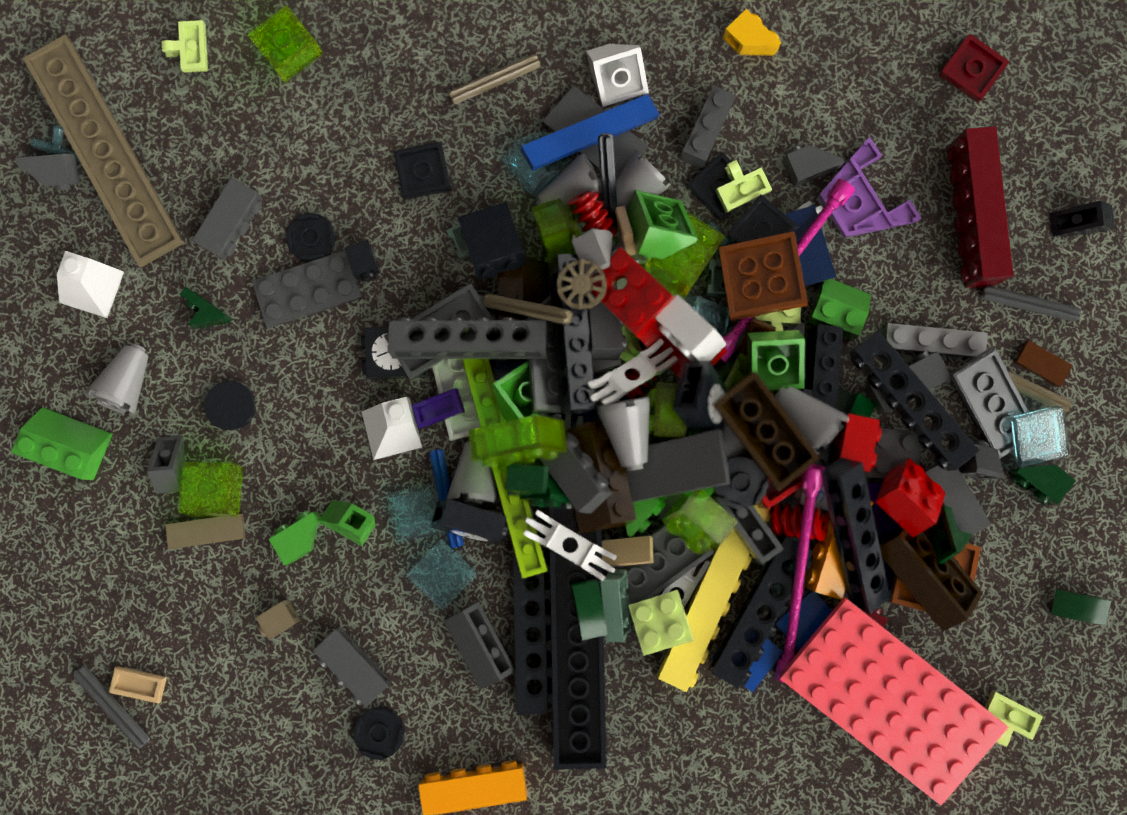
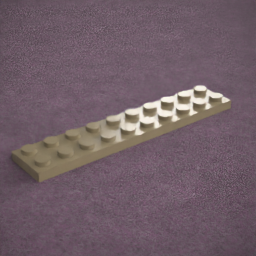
(103, 151)

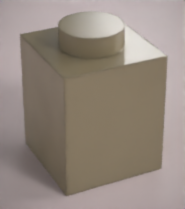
(277, 619)

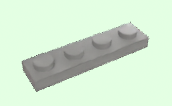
(933, 339)

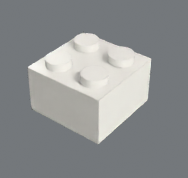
(689, 331)

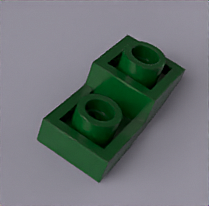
(1081, 607)
(589, 609)

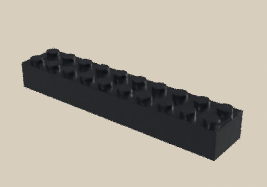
(576, 663)

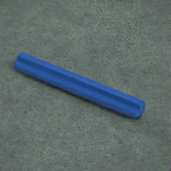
(443, 485)

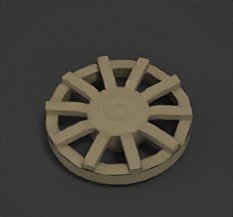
(581, 284)

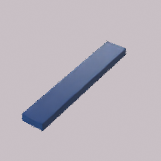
(586, 133)

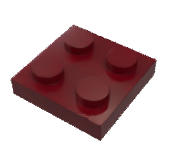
(974, 68)

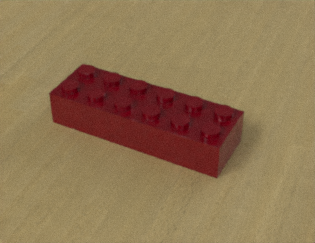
(980, 208)

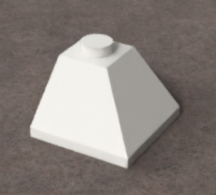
(617, 72)
(87, 284)
(391, 428)

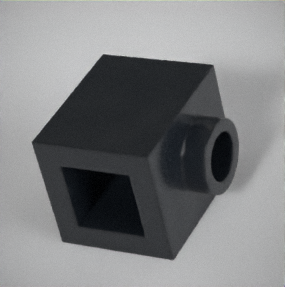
(363, 261)

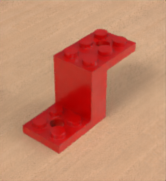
(640, 304)

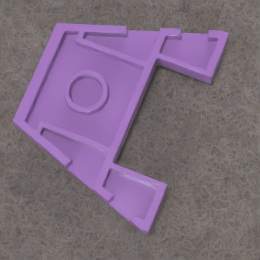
(864, 210)

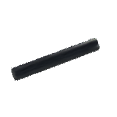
(607, 175)

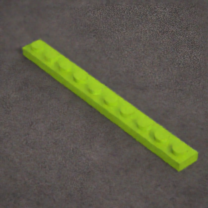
(527, 551)

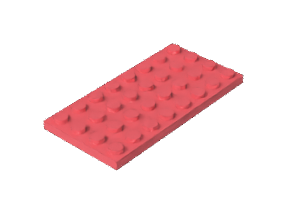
(893, 701)

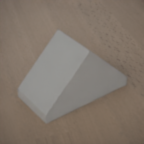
(595, 247)

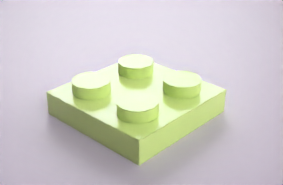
(661, 622)

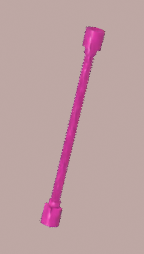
(836, 197)
(812, 483)

